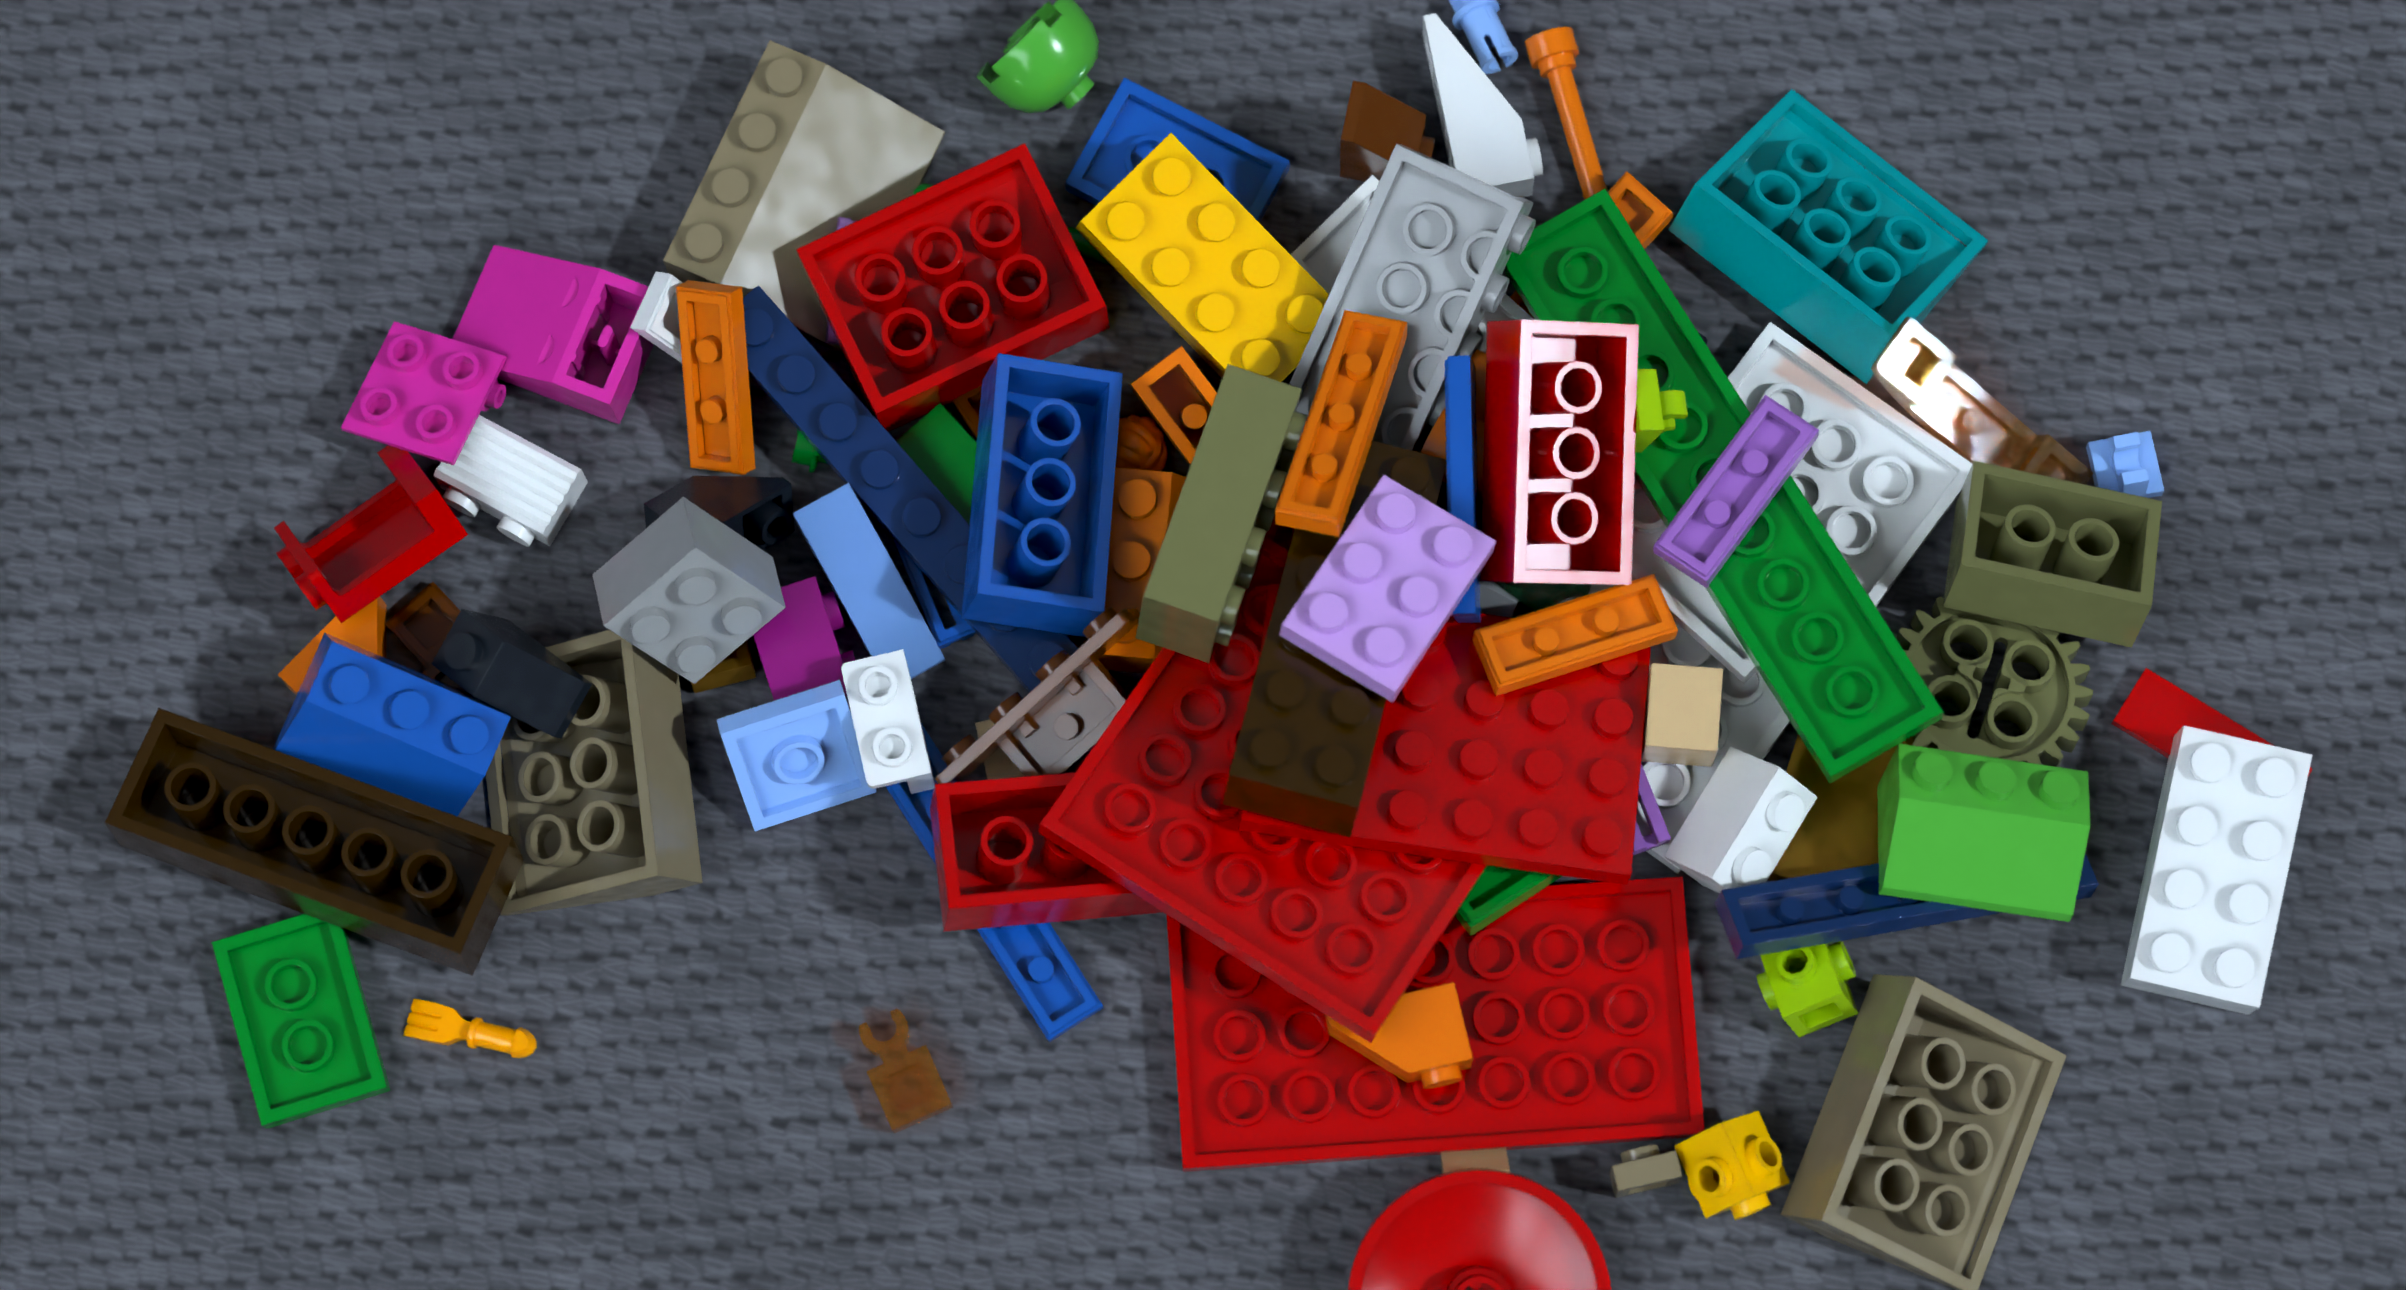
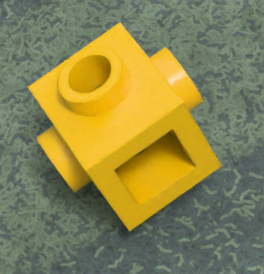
(1733, 1166)

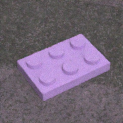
(1387, 588)

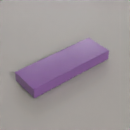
(1735, 491)

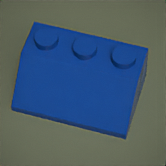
(391, 727)

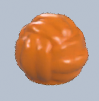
(1140, 444)

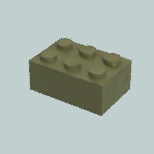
(2053, 554)

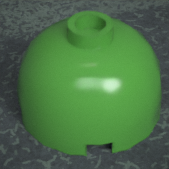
(1045, 60)

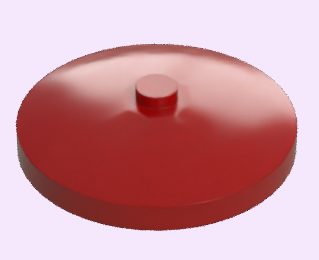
(1478, 1235)

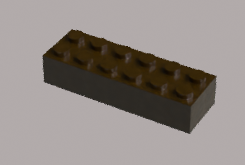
(1305, 722)
(315, 841)

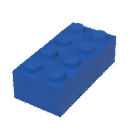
(1042, 495)

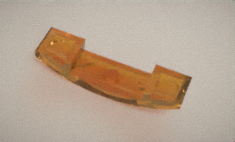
(1961, 413)

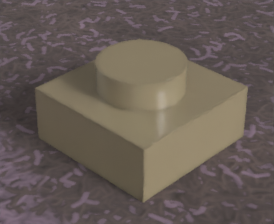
(1644, 1170)

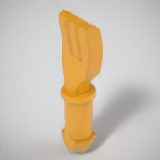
(446, 1026)

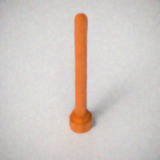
(1554, 56)

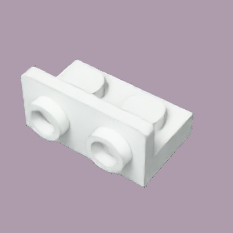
(887, 722)

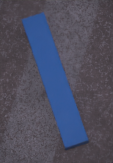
(1028, 953)

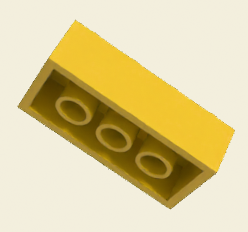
(1206, 264)

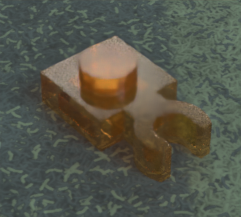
(907, 1081)

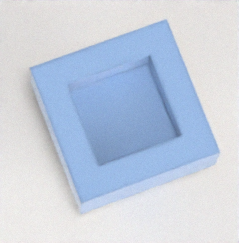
(2126, 464)

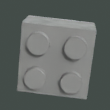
(688, 590)

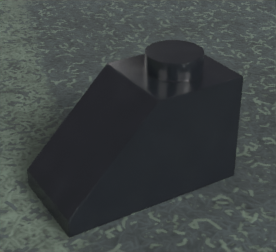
(511, 672)

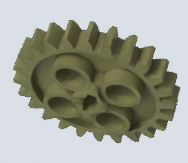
(2042, 708)

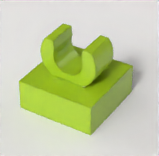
(1655, 409)

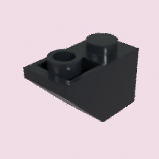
(751, 506)

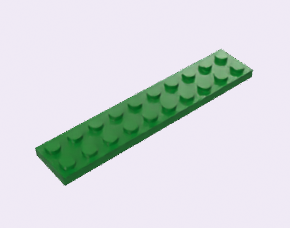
(1786, 580)

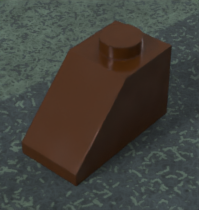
(1373, 129)

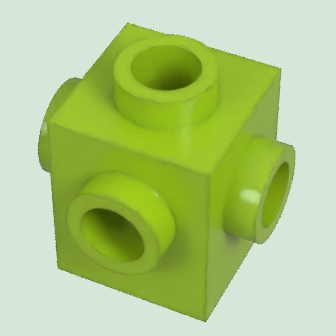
(1809, 986)

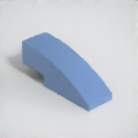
(866, 579)

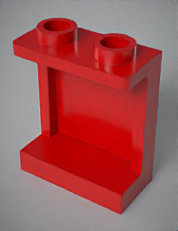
(374, 542)

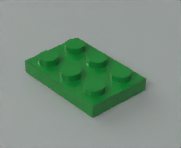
(300, 1018)

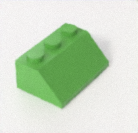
(1982, 832)

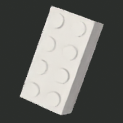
(2216, 870)

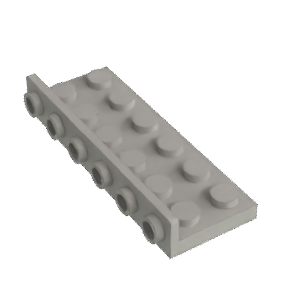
(1424, 257)

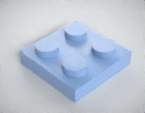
(795, 755)

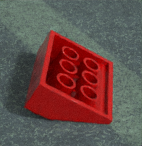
(951, 282)

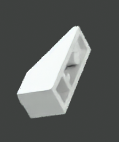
(1477, 123)

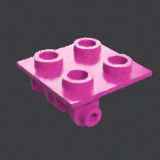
(425, 393)

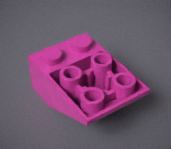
(559, 329)

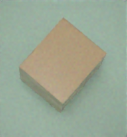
(1682, 715)

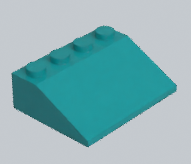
(1824, 233)

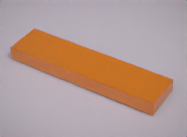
(1341, 423)

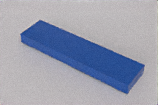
(1462, 463)

